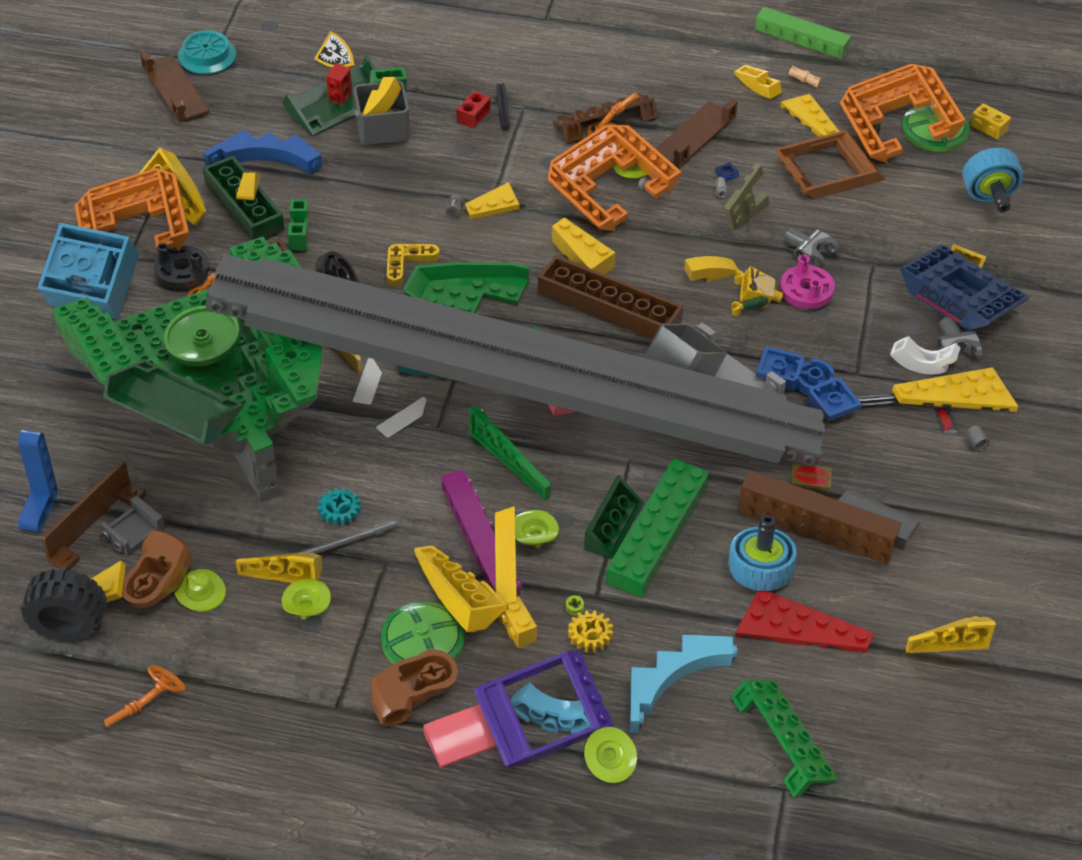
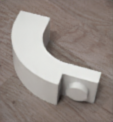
(923, 361)

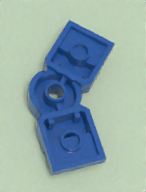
(811, 378)

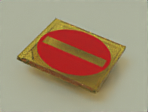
(811, 477)

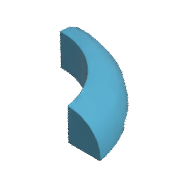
(549, 712)

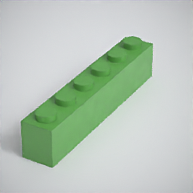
(802, 32)

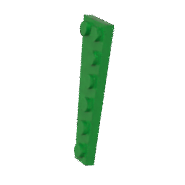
(497, 443)

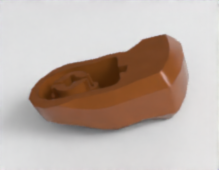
(158, 569)
(411, 684)

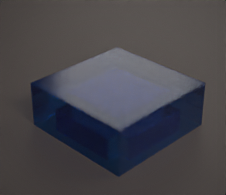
(727, 171)

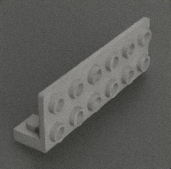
(735, 371)

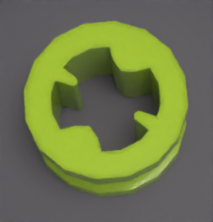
(579, 602)

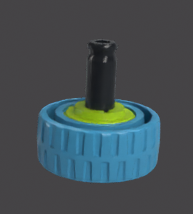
(993, 176)
(762, 557)

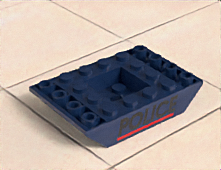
(960, 288)

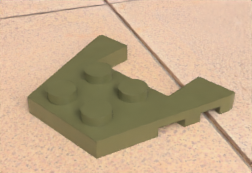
(742, 203)

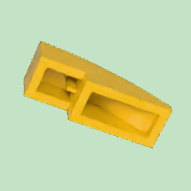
(759, 81)
(384, 97)
(709, 267)

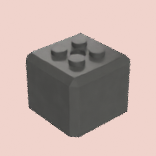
(383, 126)
(685, 348)

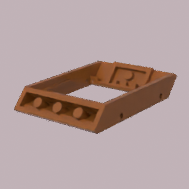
(851, 150)

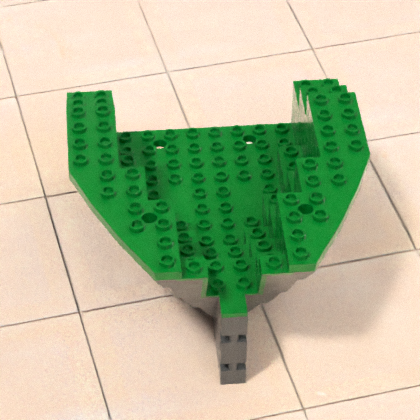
(264, 372)

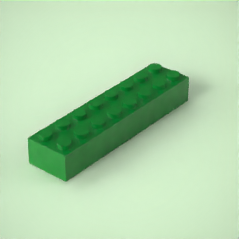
(657, 528)

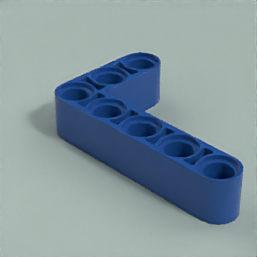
(40, 479)

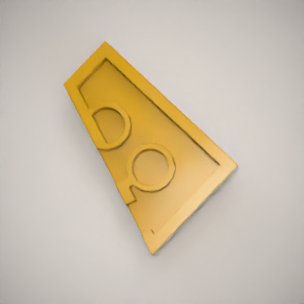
(492, 203)
(112, 581)

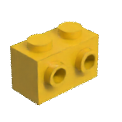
(990, 121)
(519, 623)

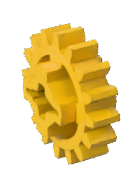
(590, 631)

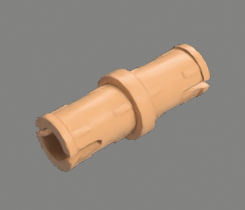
(805, 76)

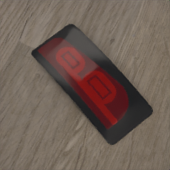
(946, 421)

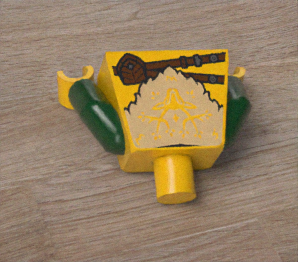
(756, 290)

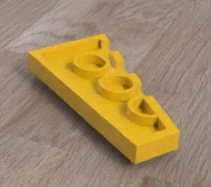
(810, 114)

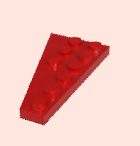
(797, 624)

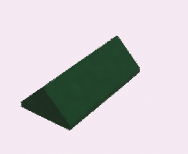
(612, 519)

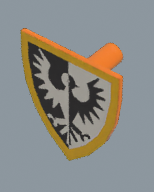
(335, 51)

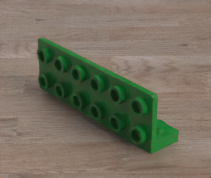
(787, 726)

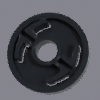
(170, 261)
(335, 265)

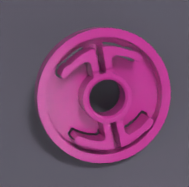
(807, 276)

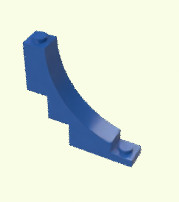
(268, 147)

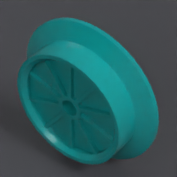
(206, 52)

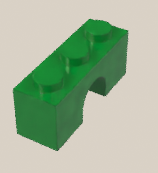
(298, 225)

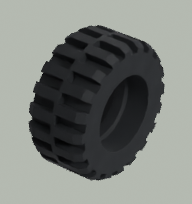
(63, 605)

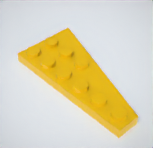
(961, 390)

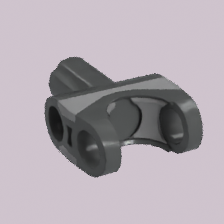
(812, 245)
(967, 341)

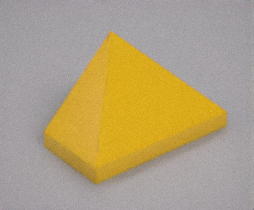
(248, 186)
(970, 255)

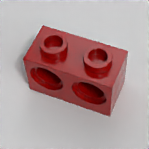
(339, 83)
(473, 109)

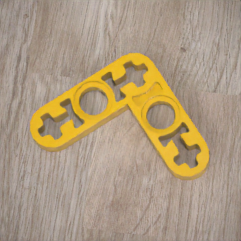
(431, 254)

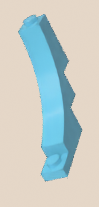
(696, 654)

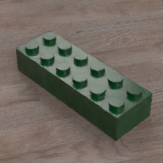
(256, 216)

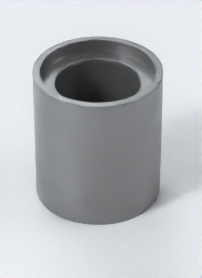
(977, 438)

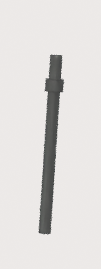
(377, 530)

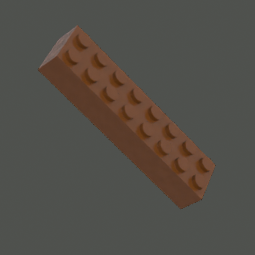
(607, 297)
(819, 517)

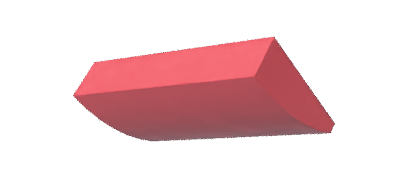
(459, 736)

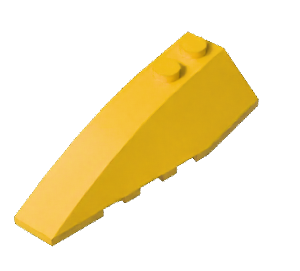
(190, 196)
(468, 600)

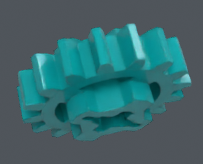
(339, 506)

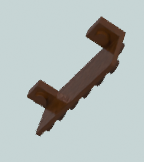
(174, 86)
(572, 126)
(697, 131)
(83, 514)

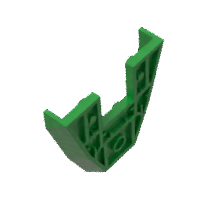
(467, 283)

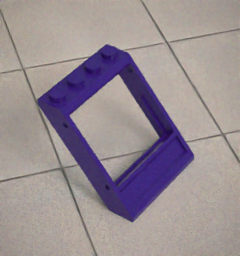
(505, 723)

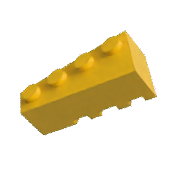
(582, 247)

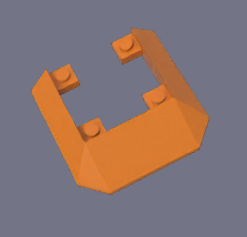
(910, 84)
(609, 146)
(143, 192)

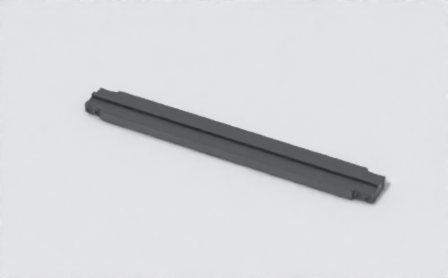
(515, 360)

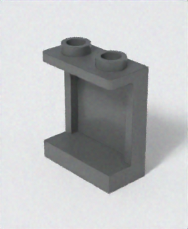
(132, 527)

